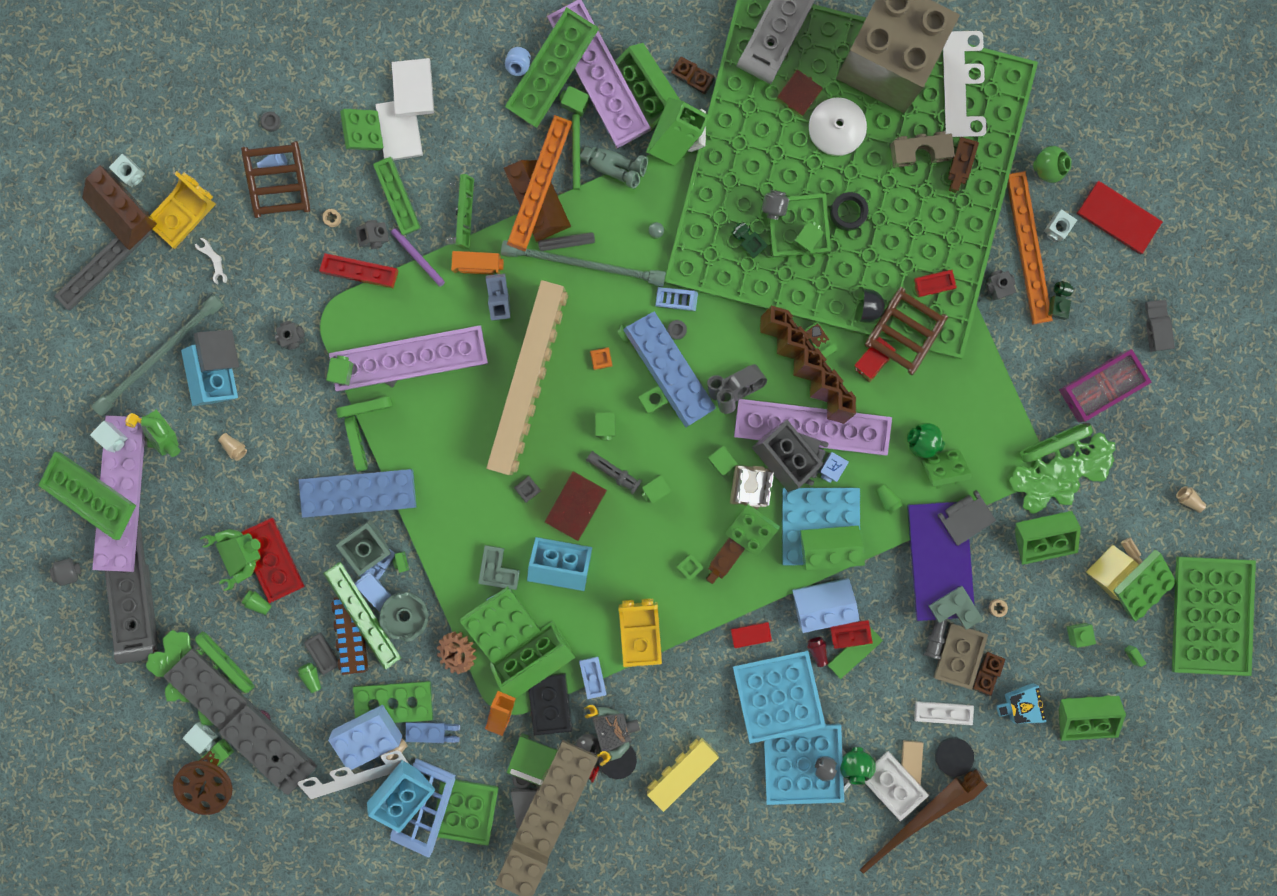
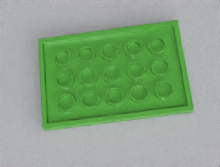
(1213, 616)

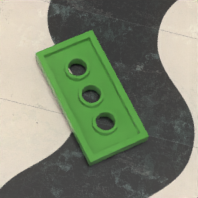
(401, 692)

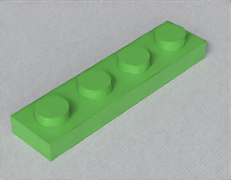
(397, 196)

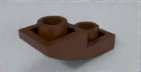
(692, 75)
(988, 673)

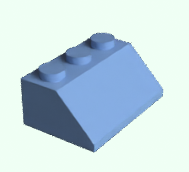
(825, 605)

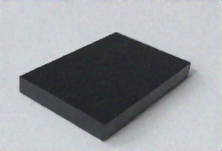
(550, 706)

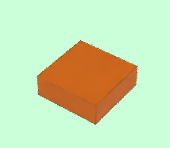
(601, 358)

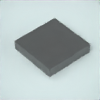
(216, 350)

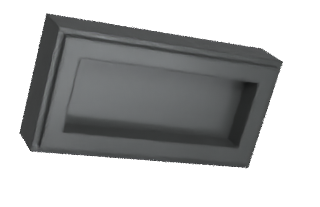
(321, 653)

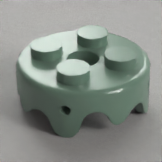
(398, 628)

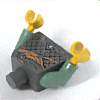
(612, 732)

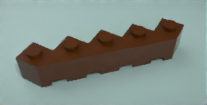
(809, 364)

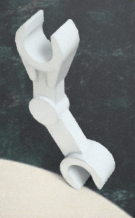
(207, 249)

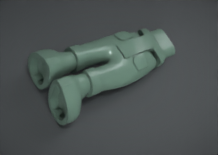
(606, 160)

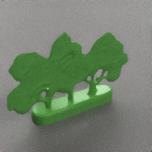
(1062, 474)
(177, 646)

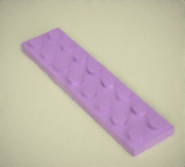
(607, 86)
(414, 357)
(859, 434)
(123, 474)

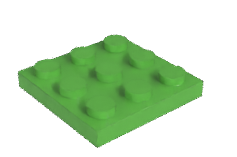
(788, 227)
(1145, 586)
(500, 625)
(468, 812)

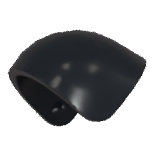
(873, 306)

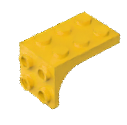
(182, 210)
(640, 633)

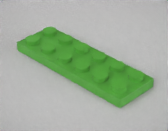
(552, 67)
(87, 495)

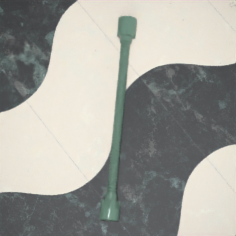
(654, 276)
(104, 403)

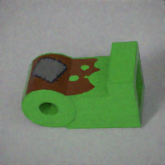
(820, 340)
(217, 753)

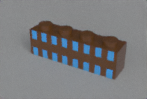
(349, 642)

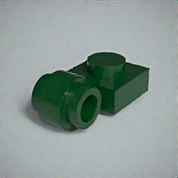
(753, 243)
(1059, 305)

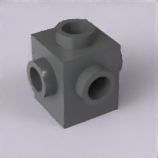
(372, 234)
(1000, 284)
(296, 335)

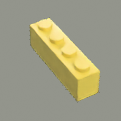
(682, 773)

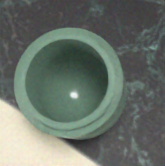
(656, 230)

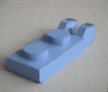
(430, 732)

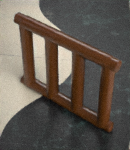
(296, 167)
(881, 326)

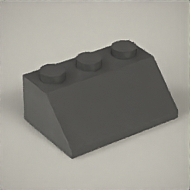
(787, 456)

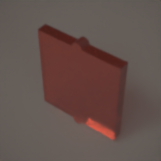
(800, 92)

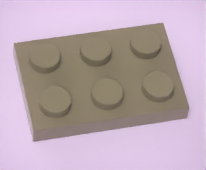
(960, 656)

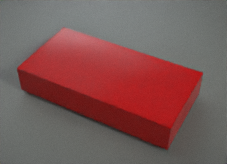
(935, 283)
(751, 635)

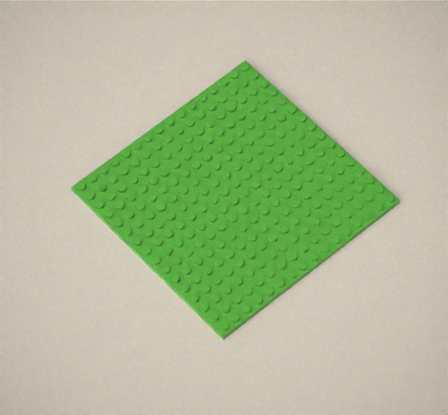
(912, 216)

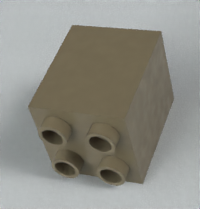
(897, 50)

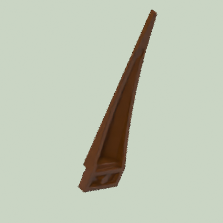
(948, 799)

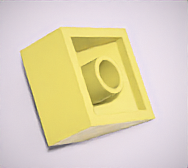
(1111, 570)

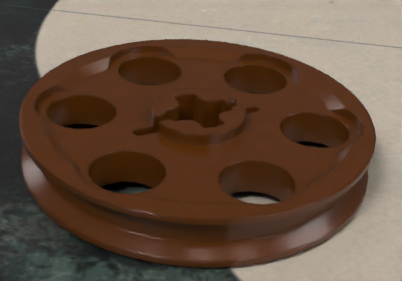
(210, 789)

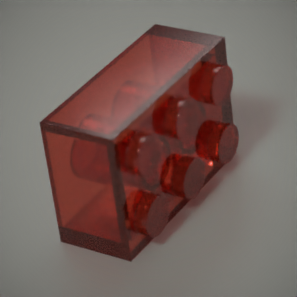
(575, 506)

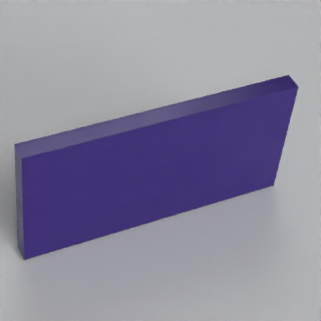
(936, 559)

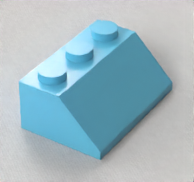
(207, 386)
(559, 564)
(400, 797)

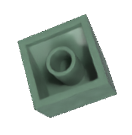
(364, 547)

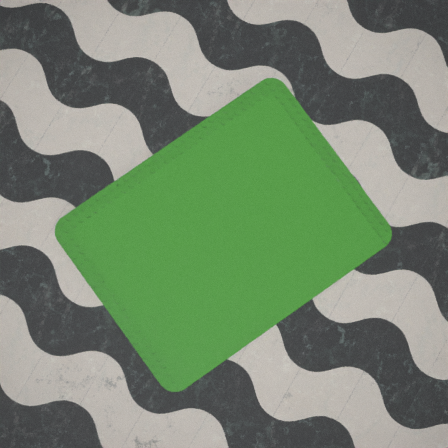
(450, 420)

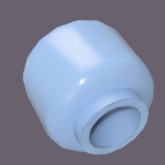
(517, 61)

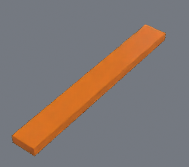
(539, 183)
(1028, 247)

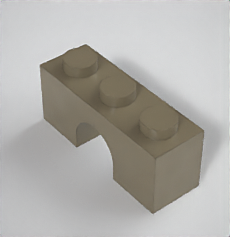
(938, 146)

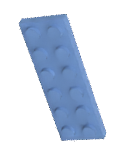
(669, 369)
(357, 493)

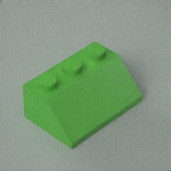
(1047, 537)
(832, 548)
(1090, 718)

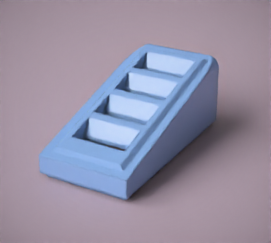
(692, 304)

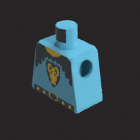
(1023, 705)

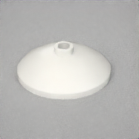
(837, 139)

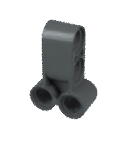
(735, 387)

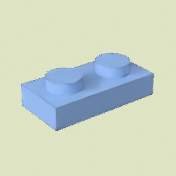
(592, 677)

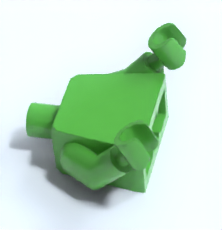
(237, 552)

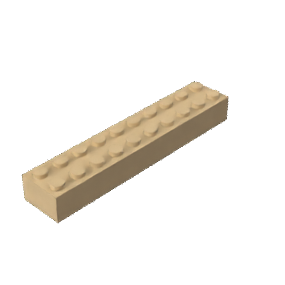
(526, 378)

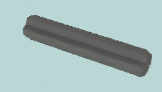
(566, 241)

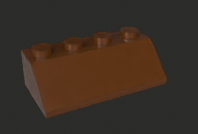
(117, 207)
(552, 215)

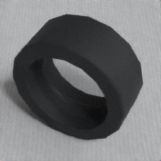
(863, 208)

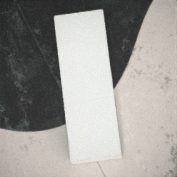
(944, 713)

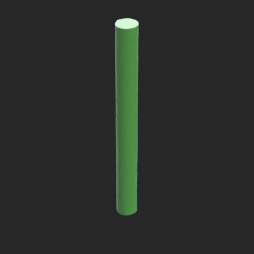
(576, 150)

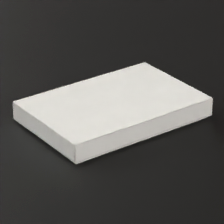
(412, 87)
(399, 134)
(896, 786)

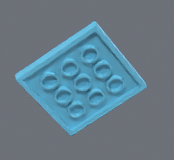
(815, 510)
(779, 697)
(792, 768)

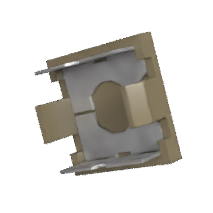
(751, 486)

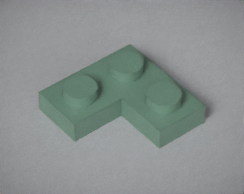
(492, 572)
(956, 603)

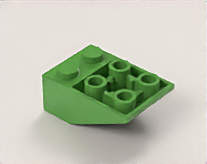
(676, 131)

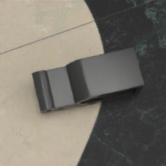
(1159, 326)

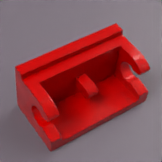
(872, 361)
(851, 634)

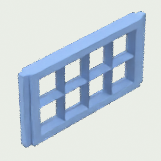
(411, 842)

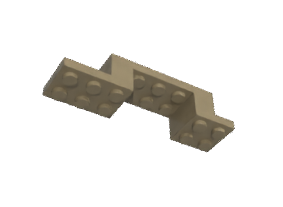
(545, 819)

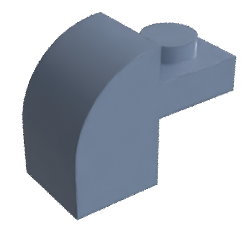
(498, 297)

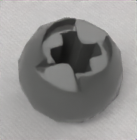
(589, 743)
(825, 768)

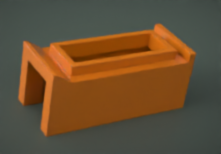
(476, 262)
(500, 713)

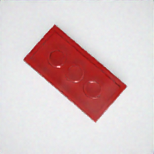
(1119, 217)
(275, 567)

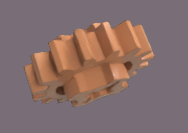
(455, 643)

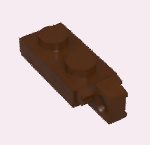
(962, 163)
(724, 560)

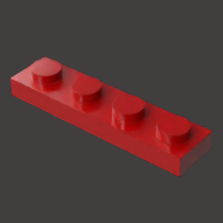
(358, 270)

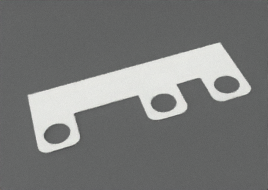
(955, 77)
(350, 778)

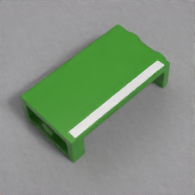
(531, 760)

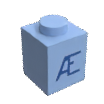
(832, 467)

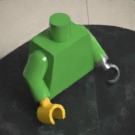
(156, 432)

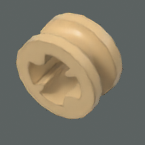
(328, 222)
(1002, 612)

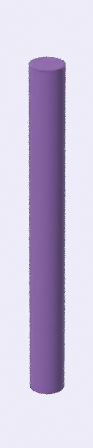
(416, 255)

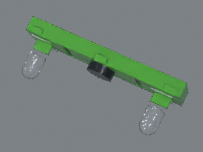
(463, 211)

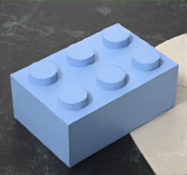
(365, 737)

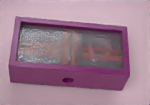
(1105, 386)

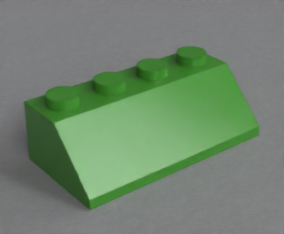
(645, 82)
(532, 661)

